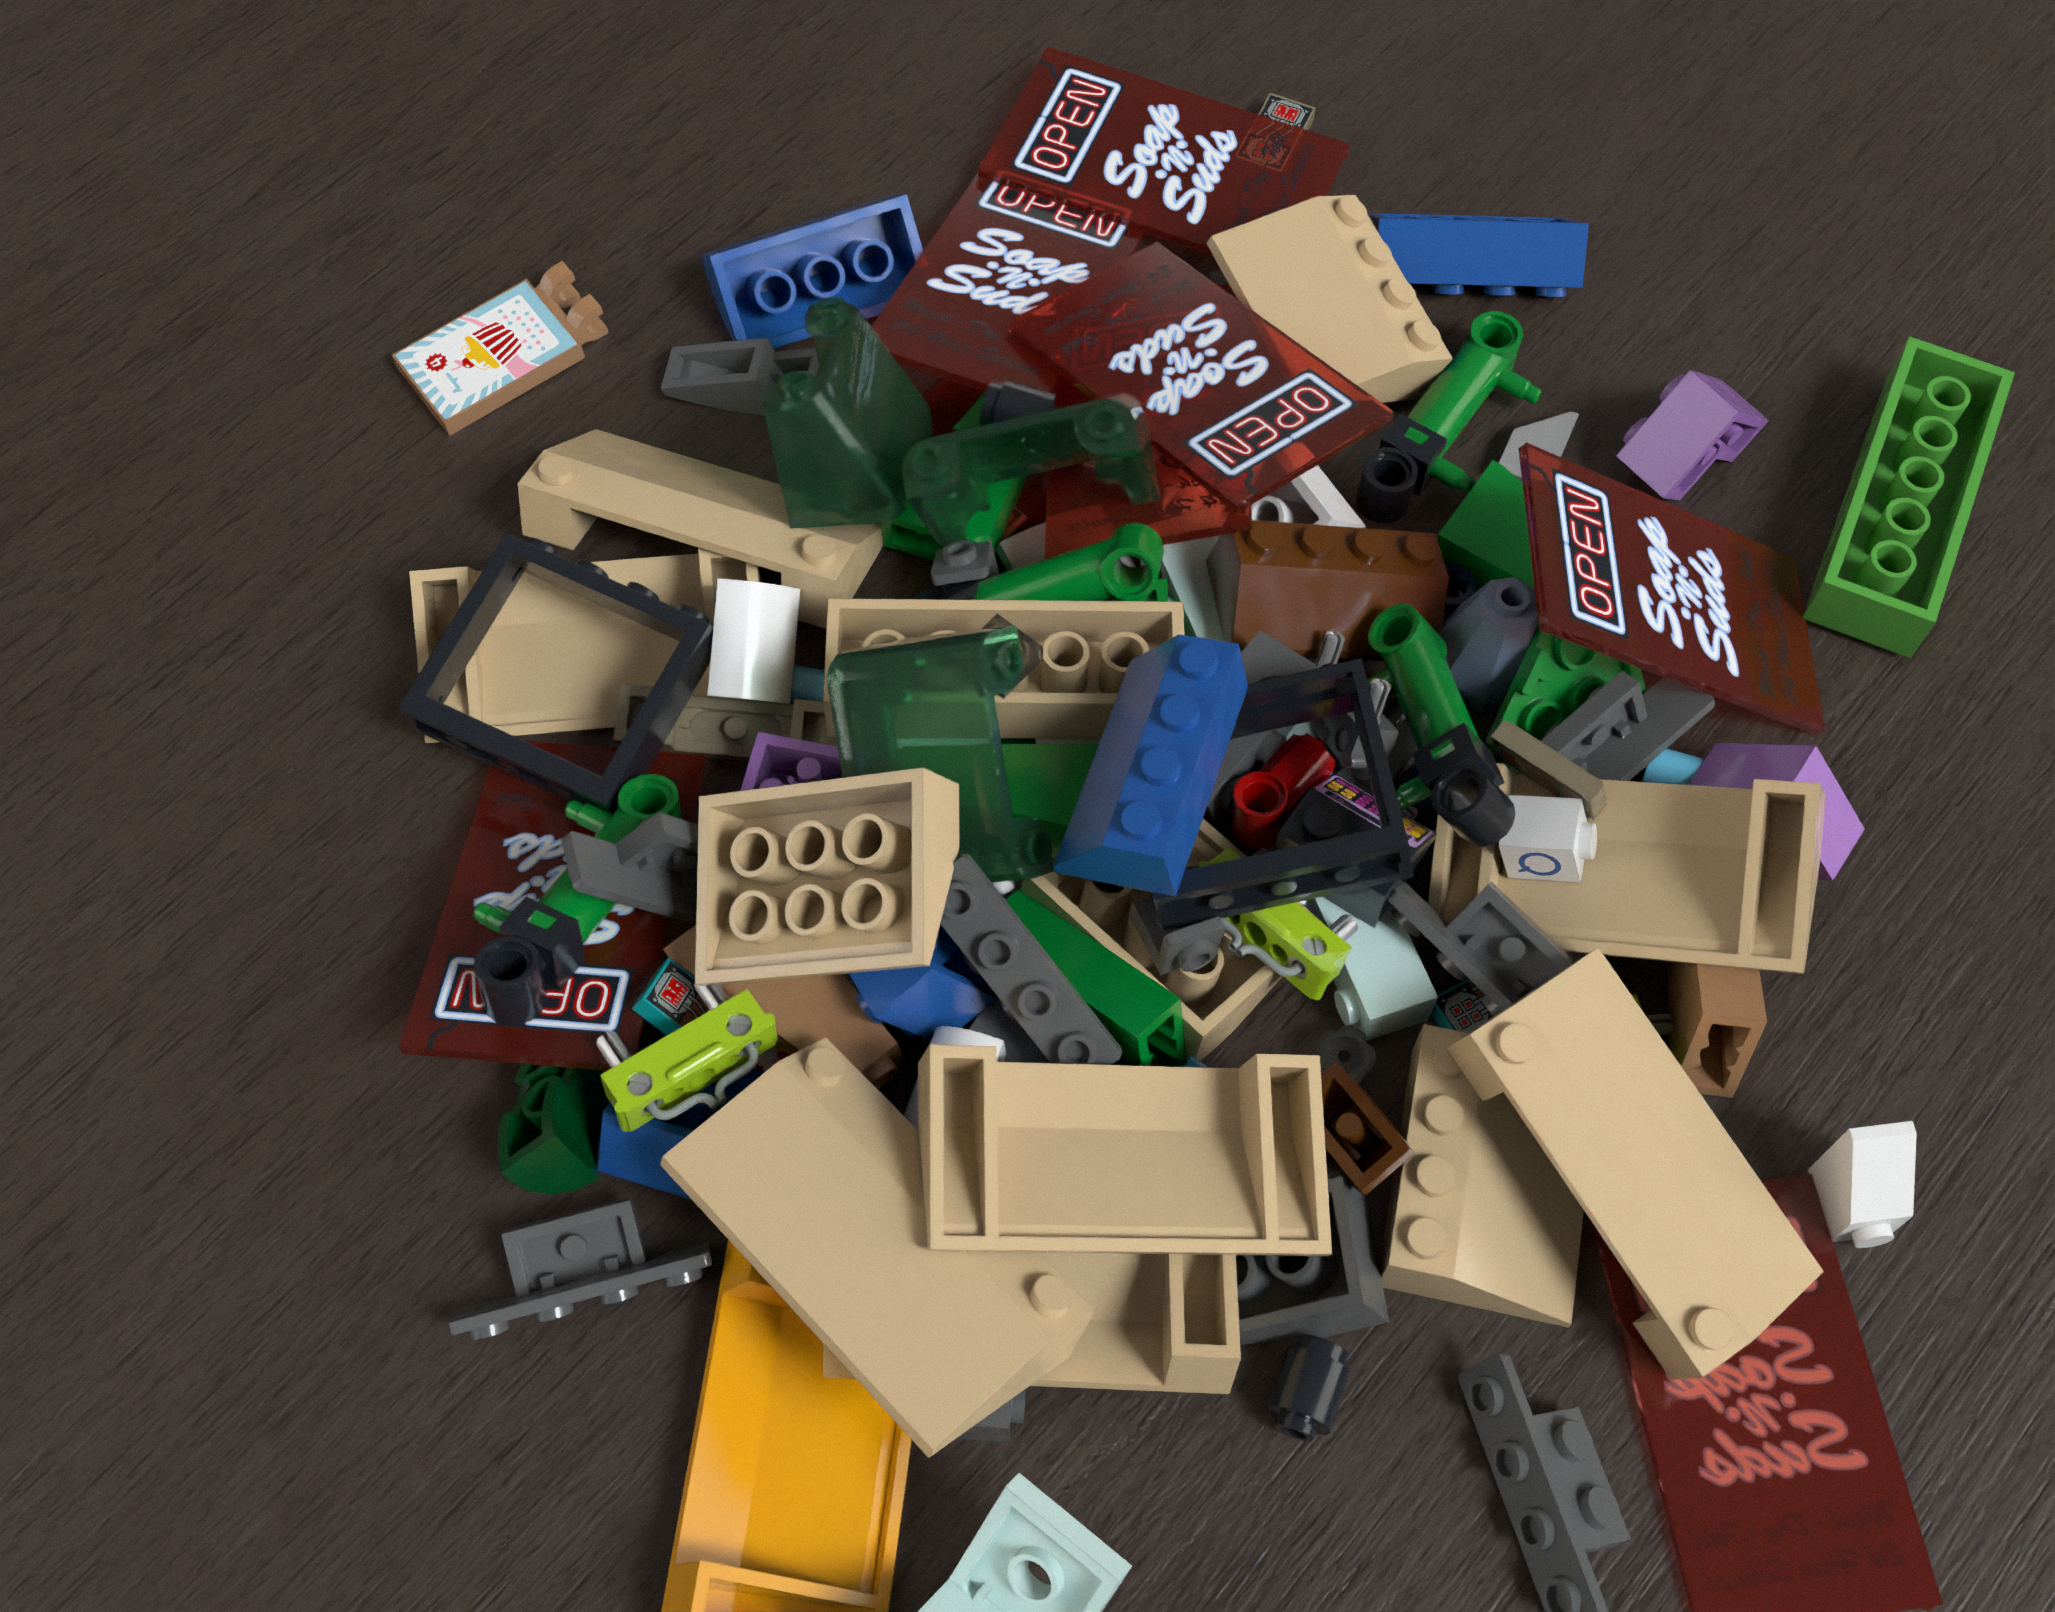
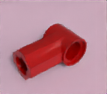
(1278, 790)

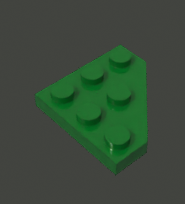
(1554, 684)

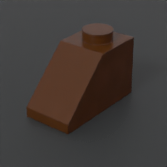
(1359, 1132)

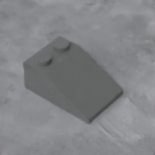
(1316, 1293)

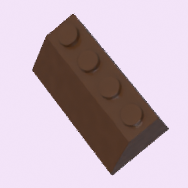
(1321, 579)

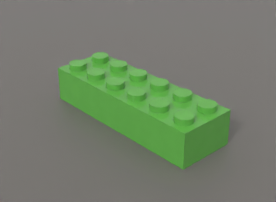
(1909, 498)

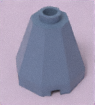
(1489, 640)

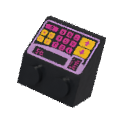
(1340, 809)

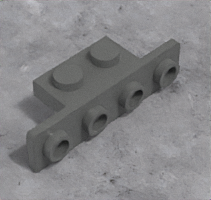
(1625, 731)
(645, 870)
(1487, 943)
(1022, 972)
(575, 1260)
(1547, 1483)

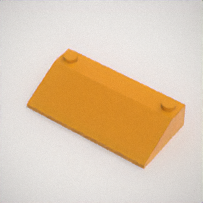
(786, 1471)

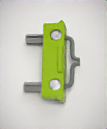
(1290, 940)
(669, 1072)

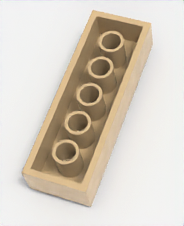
(1082, 644)

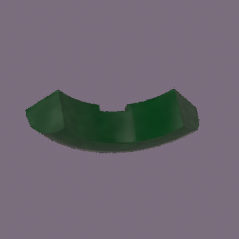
(556, 1126)

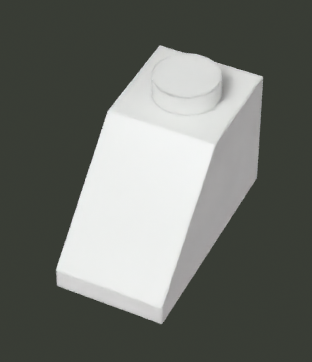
(1868, 1183)

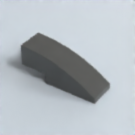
(732, 373)

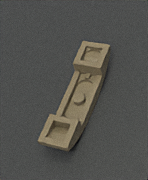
(726, 726)

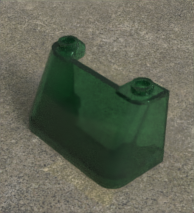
(847, 430)
(951, 470)
(936, 710)

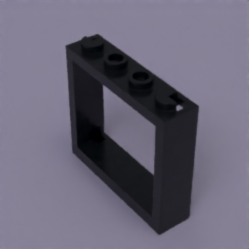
(430, 716)
(1315, 867)

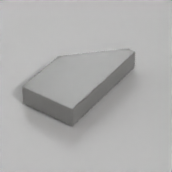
(1546, 434)

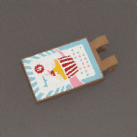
(501, 348)

